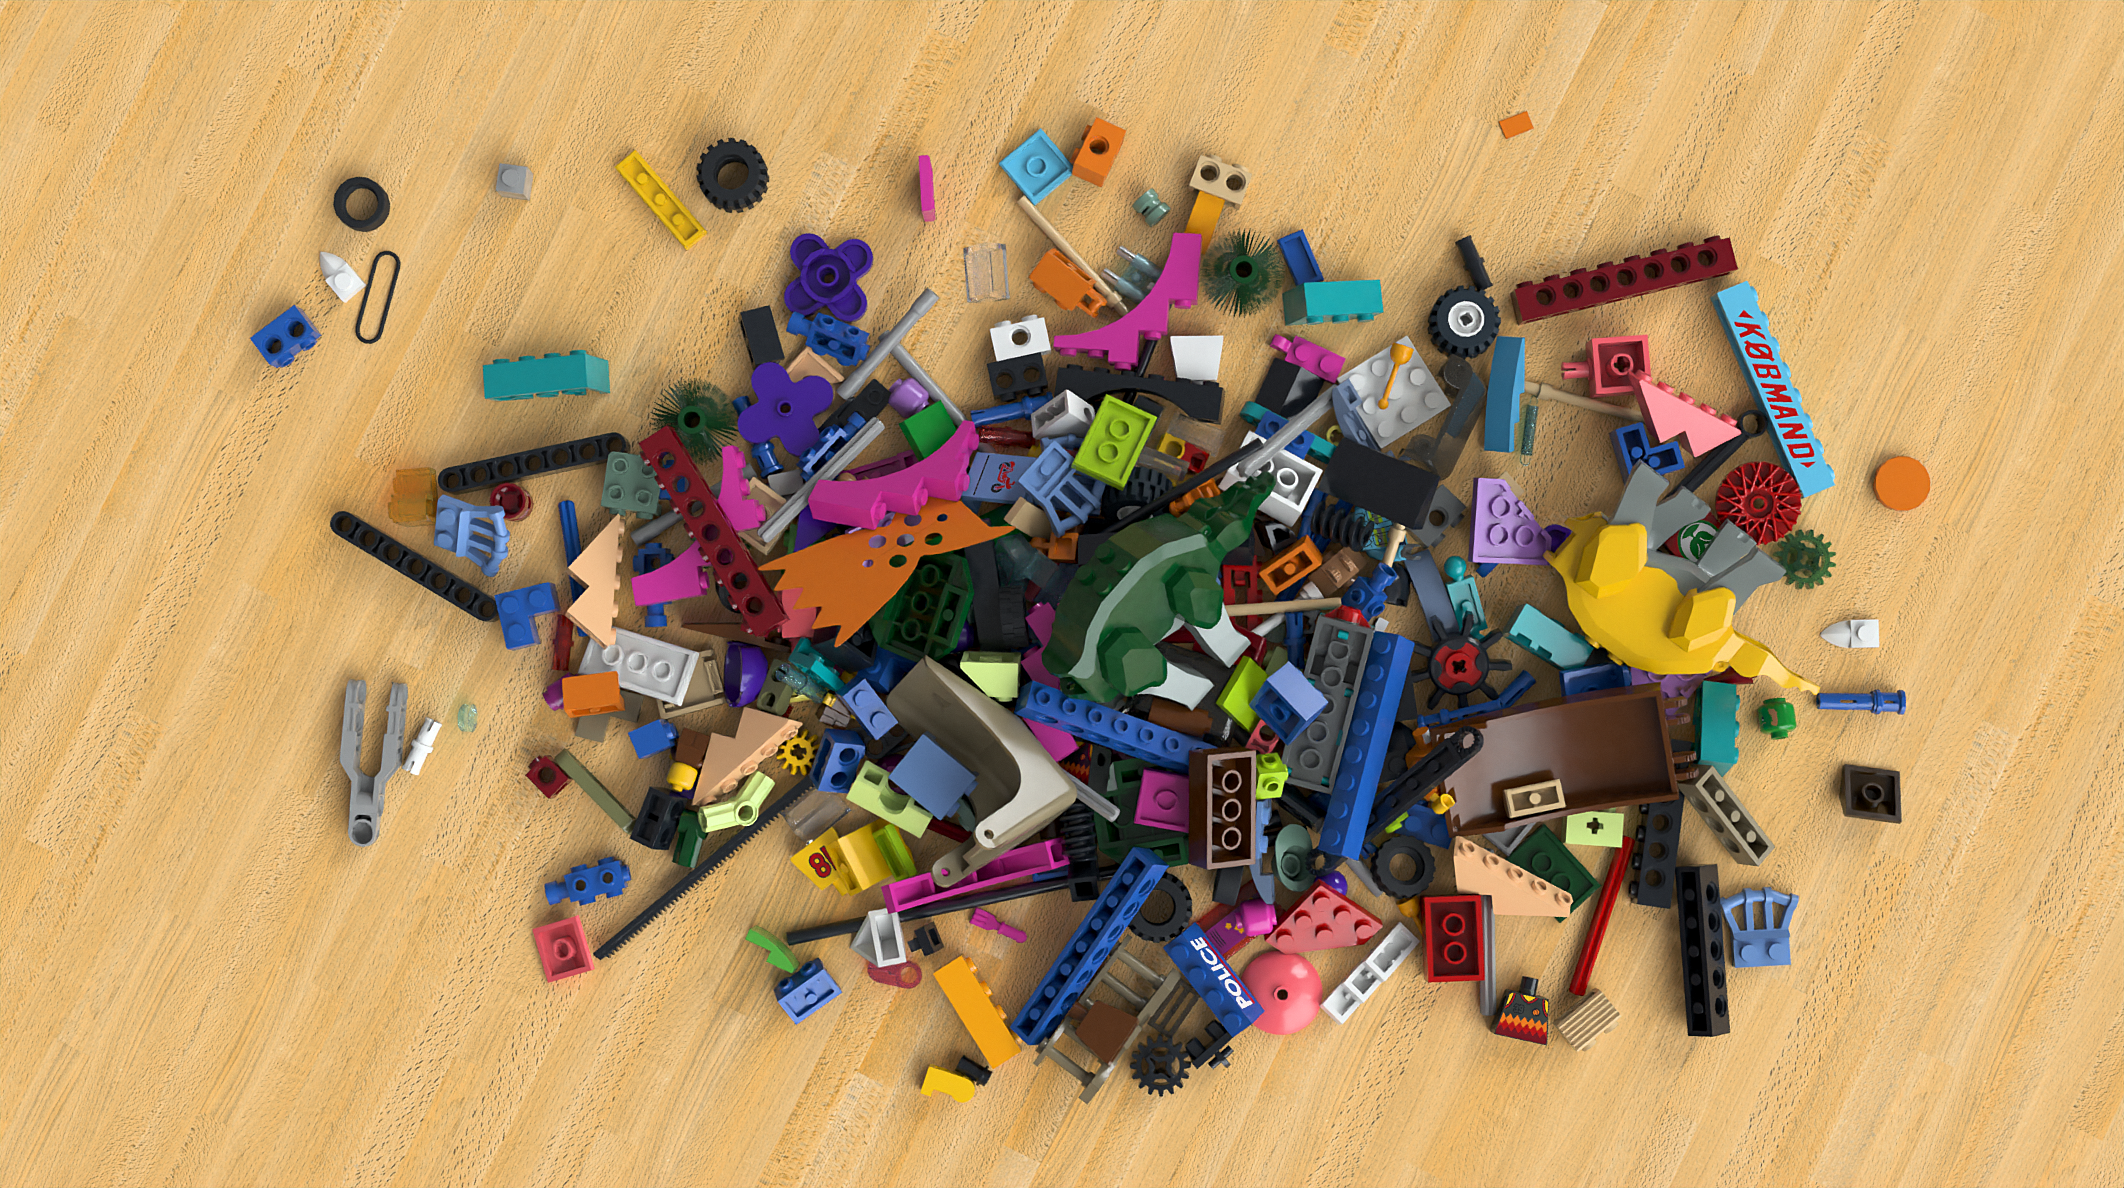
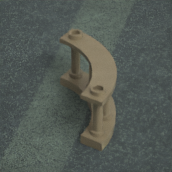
(1146, 1007)

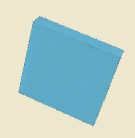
(1037, 167)

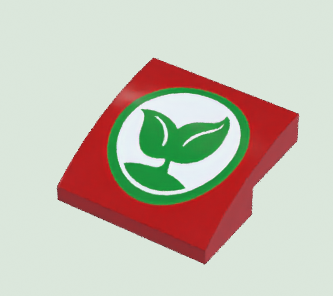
(1692, 538)

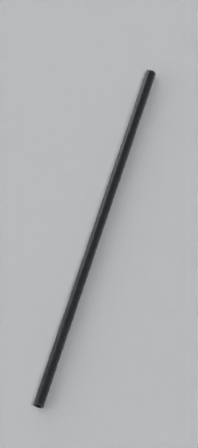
(958, 903)

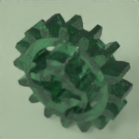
(1811, 567)

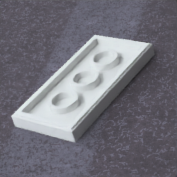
(643, 665)

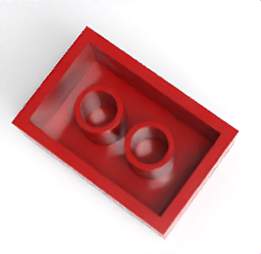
(1452, 938)

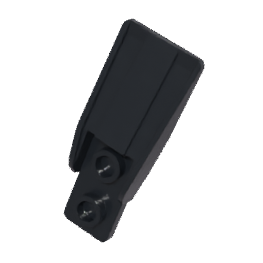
(866, 404)

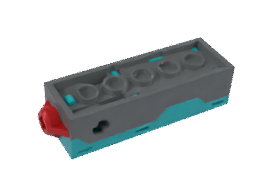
(1336, 669)

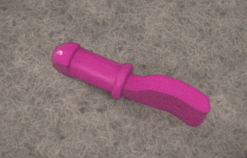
(989, 922)

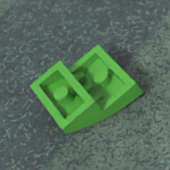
(780, 954)

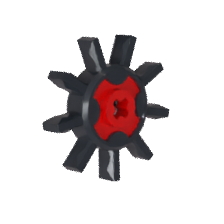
(1458, 646)

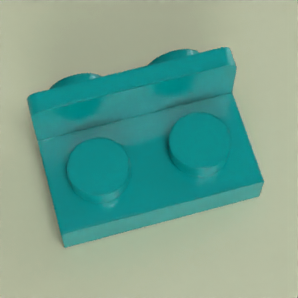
(815, 665)

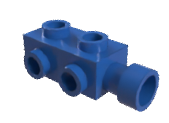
(831, 337)
(822, 451)
(644, 564)
(1368, 592)
(594, 882)

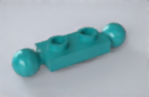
(1464, 595)

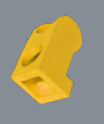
(948, 1082)

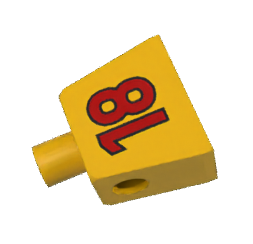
(817, 864)

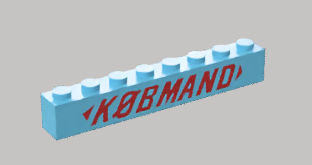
(1772, 389)

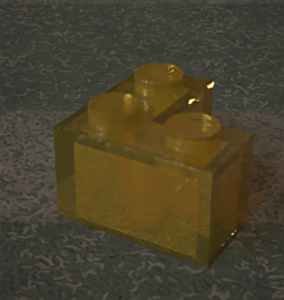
(414, 498)

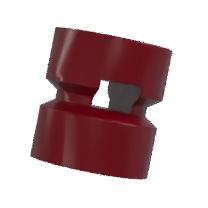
(515, 501)

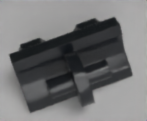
(1200, 1054)

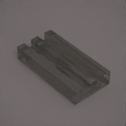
(1160, 1027)

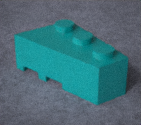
(1332, 302)
(1546, 638)
(1716, 725)

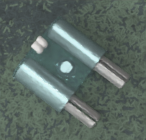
(1137, 279)

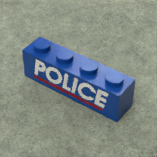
(1214, 979)

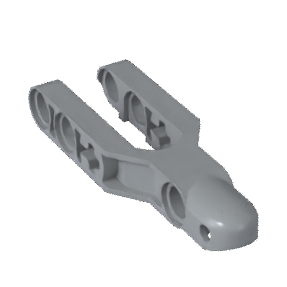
(369, 792)

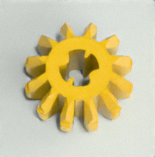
(795, 760)

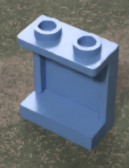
(934, 777)

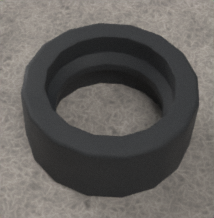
(343, 193)
(1227, 884)

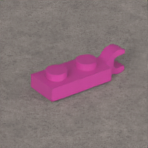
(1310, 357)

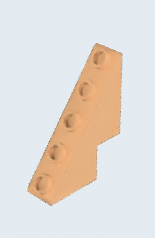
(597, 574)
(732, 758)
(1511, 887)

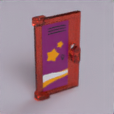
(1221, 924)

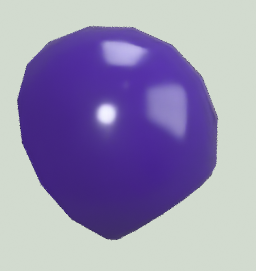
(743, 673)

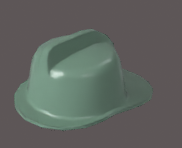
(1289, 858)

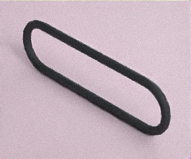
(398, 263)

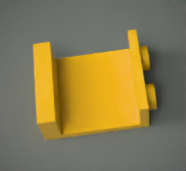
(860, 858)

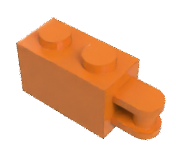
(1066, 283)
(1182, 504)

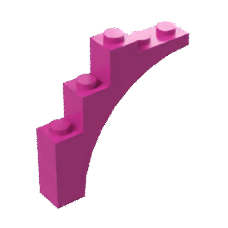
(1151, 317)
(904, 492)
(685, 574)
(1056, 742)
(1011, 865)

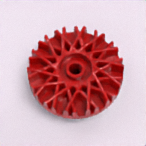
(1763, 481)

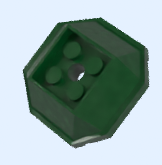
(915, 630)
(1122, 834)

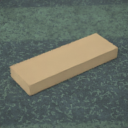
(1029, 519)

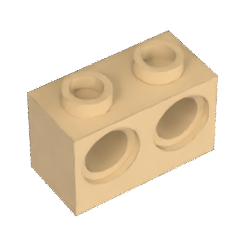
(1217, 186)

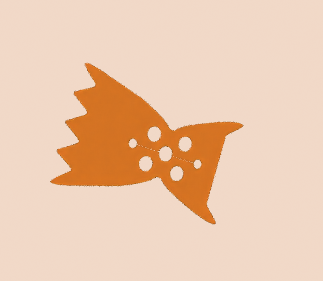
(851, 593)

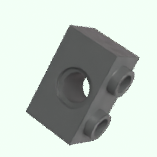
(1449, 508)

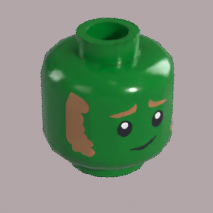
(1776, 718)

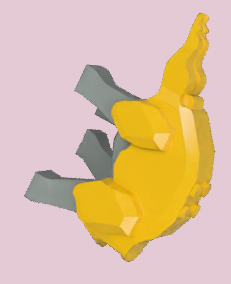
(1660, 607)

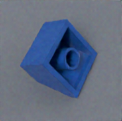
(1288, 703)

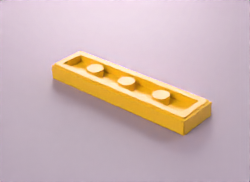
(661, 200)

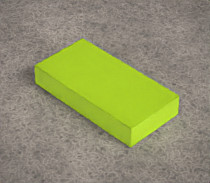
(894, 852)

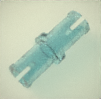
(800, 683)

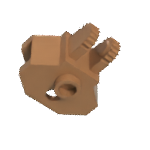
(1337, 571)

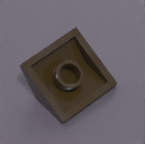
(1871, 794)

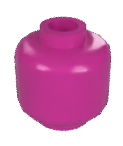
(1256, 917)

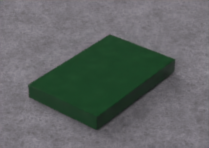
(1551, 861)

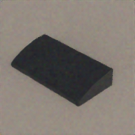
(1380, 484)

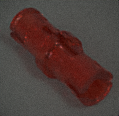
(1006, 437)
(562, 643)

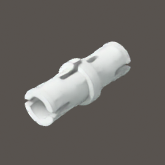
(422, 746)

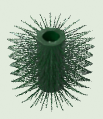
(1237, 260)
(708, 420)

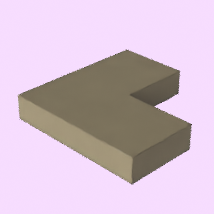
(595, 726)

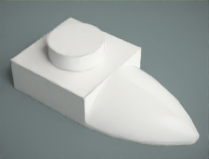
(340, 276)
(1853, 634)

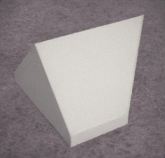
(881, 939)

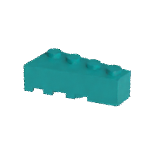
(545, 376)

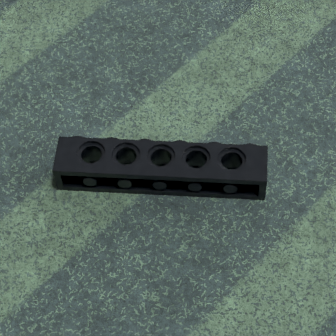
(1667, 837)
(1702, 950)

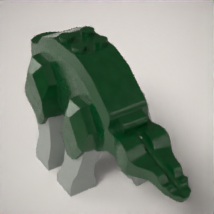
(1145, 589)

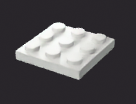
(1411, 401)

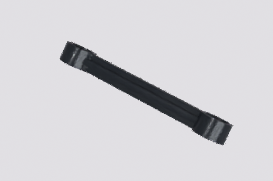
(1721, 453)

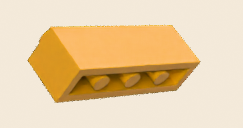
(978, 1011)

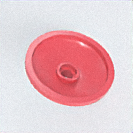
(1289, 972)

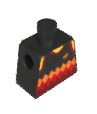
(1089, 765)
(1523, 1014)

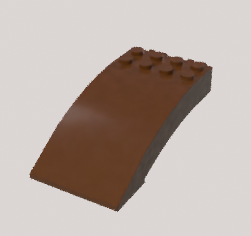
(1601, 744)

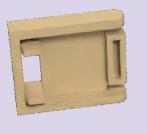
(700, 692)

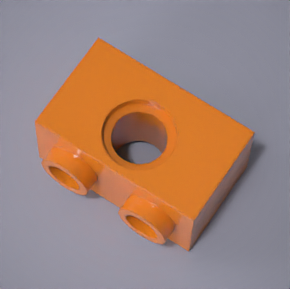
(1093, 166)
(1291, 564)

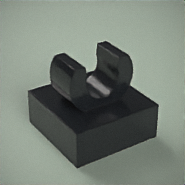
(926, 939)

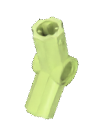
(726, 813)

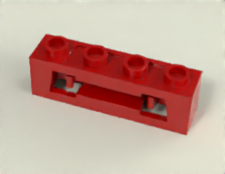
(1252, 594)

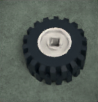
(1464, 322)
(1139, 490)

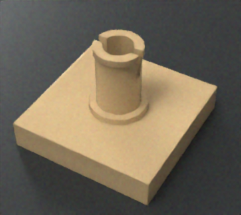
(772, 503)

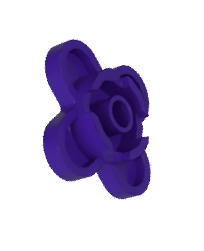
(816, 261)
(775, 389)

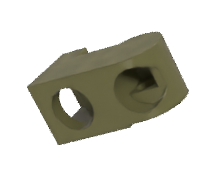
(774, 693)

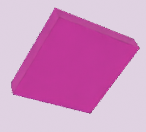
(927, 188)
(1163, 800)

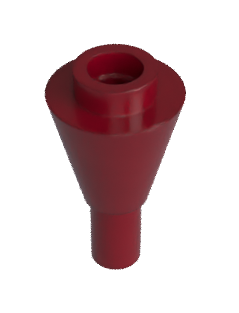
(1730, 676)

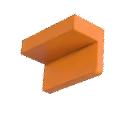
(592, 694)

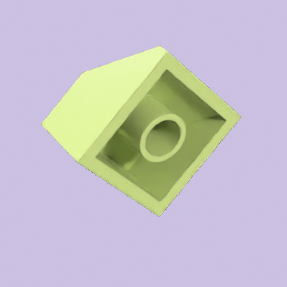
(994, 672)

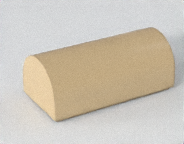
(1533, 798)

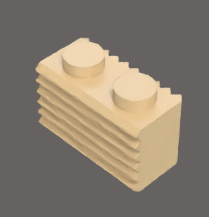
(1587, 1020)

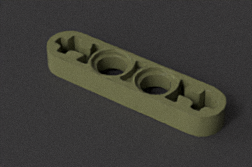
(596, 790)

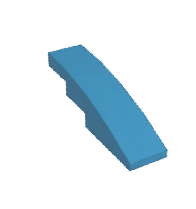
(1504, 392)

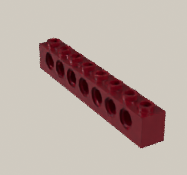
(1718, 251)
(653, 451)

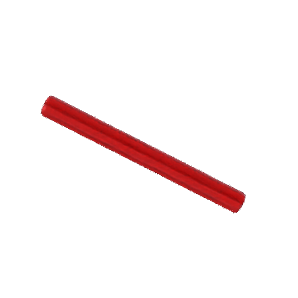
(1601, 917)

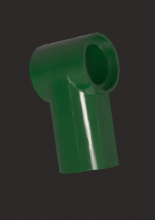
(689, 840)

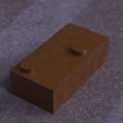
(1222, 807)

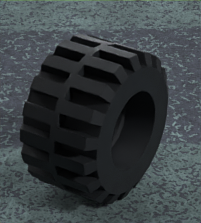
(728, 153)
(1175, 923)

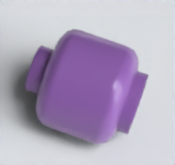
(908, 397)

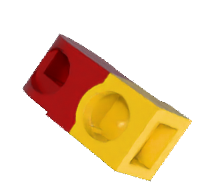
(1183, 450)

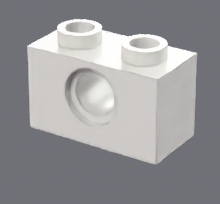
(1031, 326)

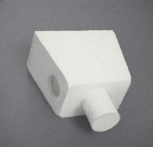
(1196, 357)
(1063, 416)

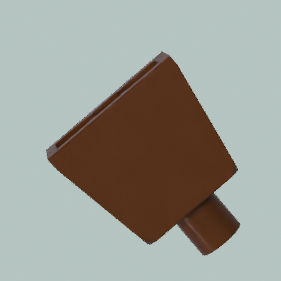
(1103, 1029)

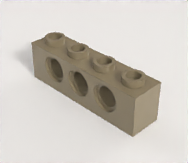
(1726, 816)

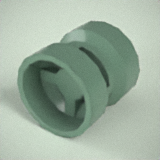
(1151, 207)

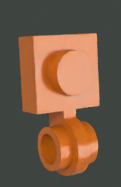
(1059, 549)

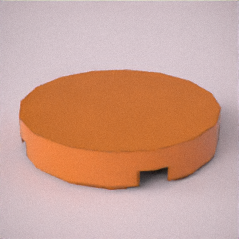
(1901, 483)

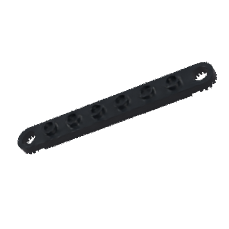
(1408, 790)

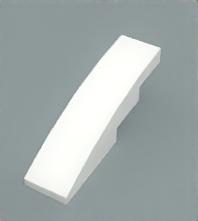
(1369, 973)

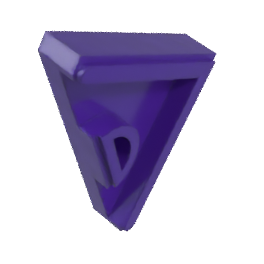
(810, 529)

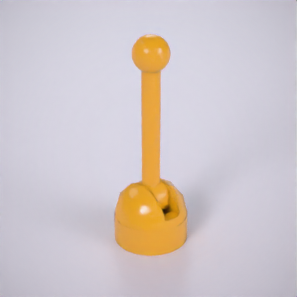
(1400, 355)
(1410, 908)

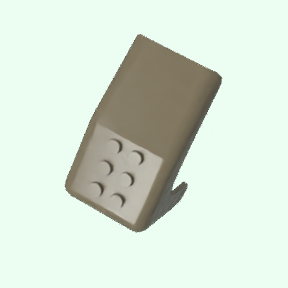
(1017, 778)

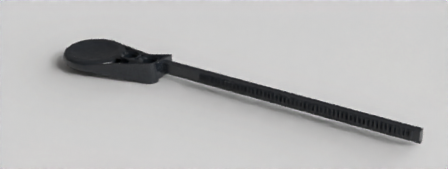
(891, 745)

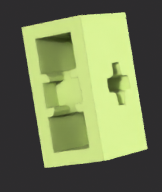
(1607, 834)

